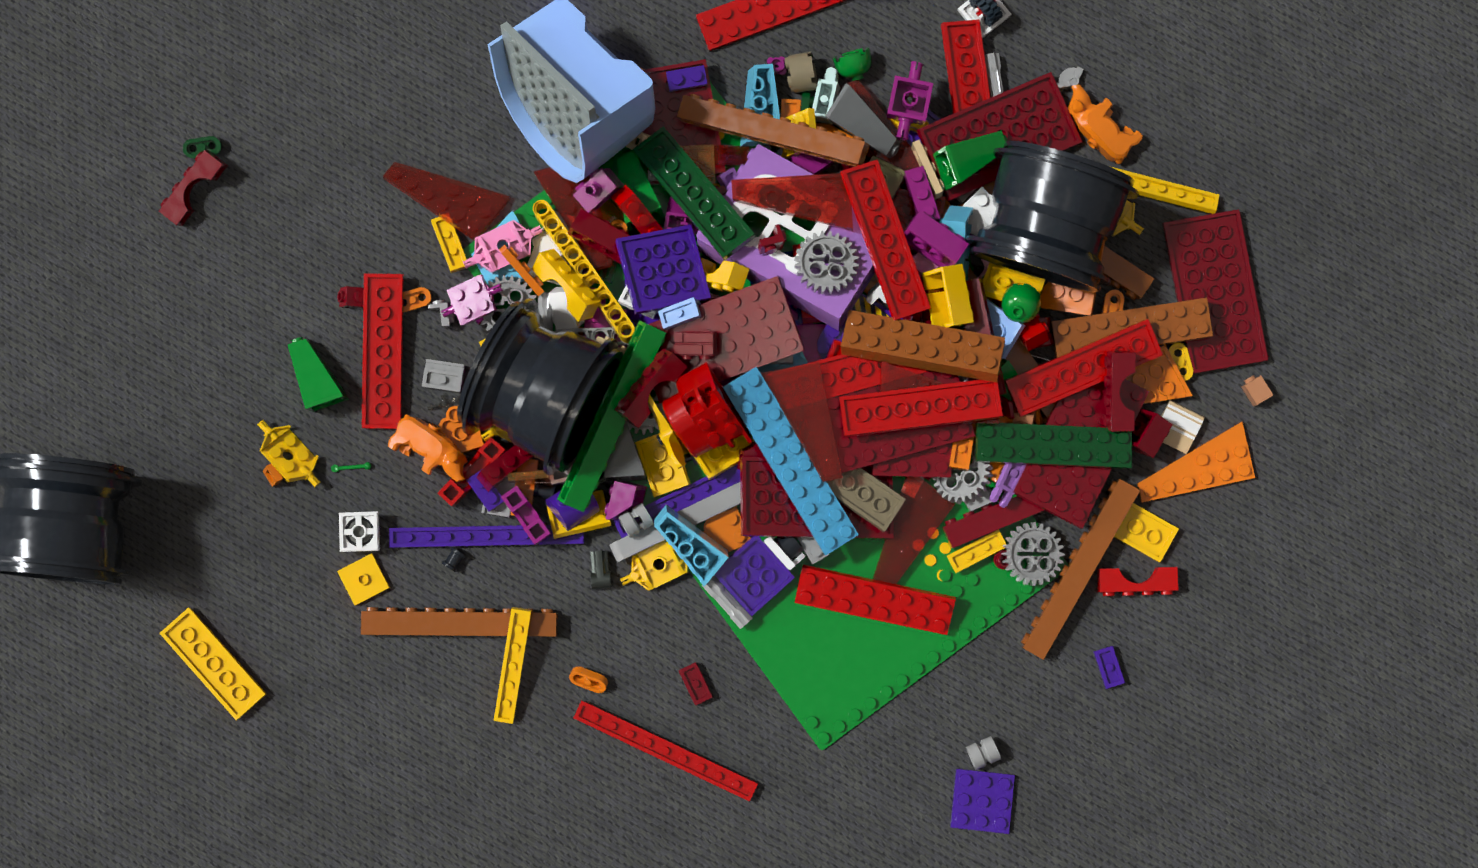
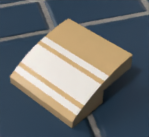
(1184, 427)

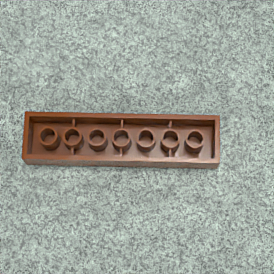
(1170, 322)
(923, 346)

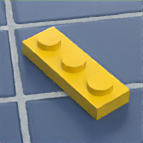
(449, 244)
(976, 551)

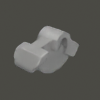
(1069, 78)

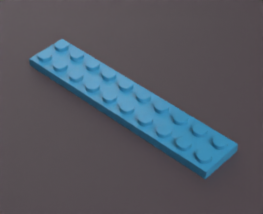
(790, 461)

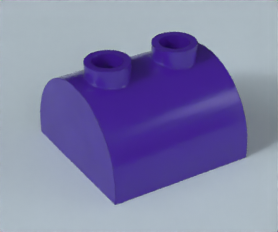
(569, 516)

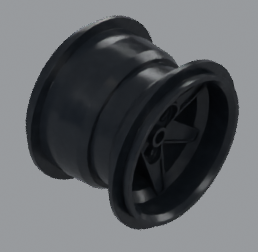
(1052, 214)
(537, 385)
(62, 518)

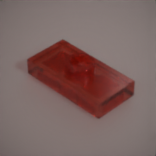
(730, 155)

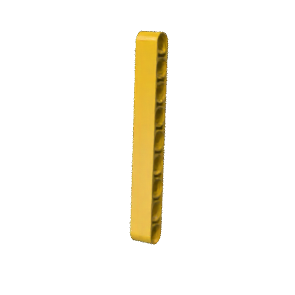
(580, 263)

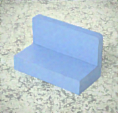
(679, 313)

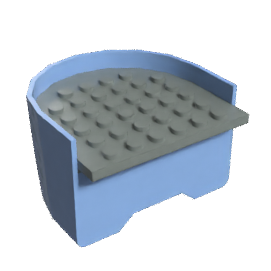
(569, 90)

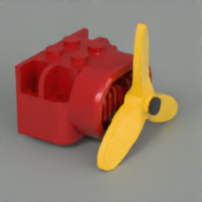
(697, 417)

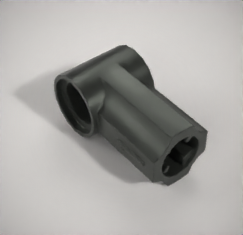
(600, 570)

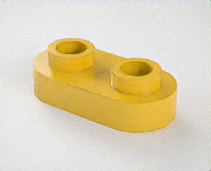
(1182, 361)

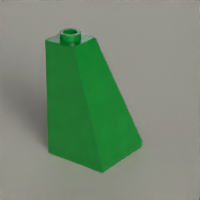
(966, 157)
(634, 177)
(314, 378)

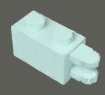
(825, 95)

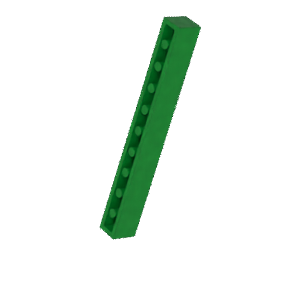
(608, 423)

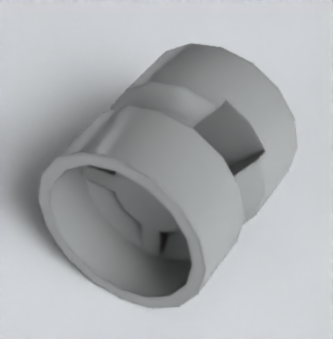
(630, 525)
(983, 753)

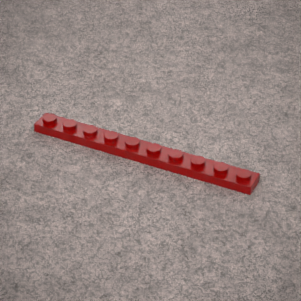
(665, 750)

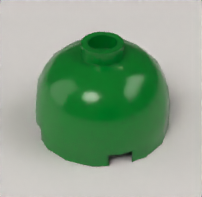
(853, 63)
(1021, 303)

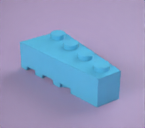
(761, 95)
(957, 221)
(692, 545)

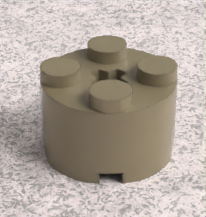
(802, 72)

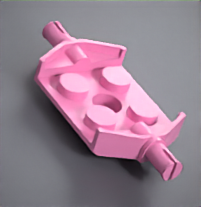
(486, 250)

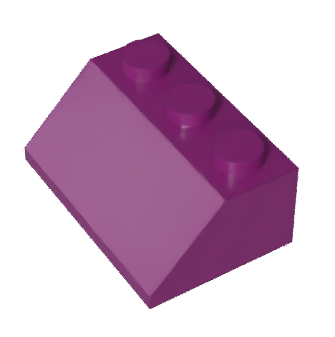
(934, 240)

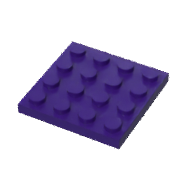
(662, 268)

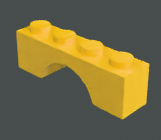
(728, 276)
(580, 299)

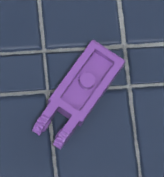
(1007, 482)

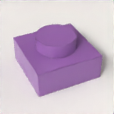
(725, 177)

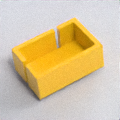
(951, 306)

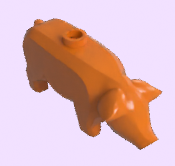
(1099, 128)
(430, 443)

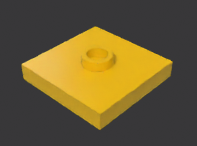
(363, 579)

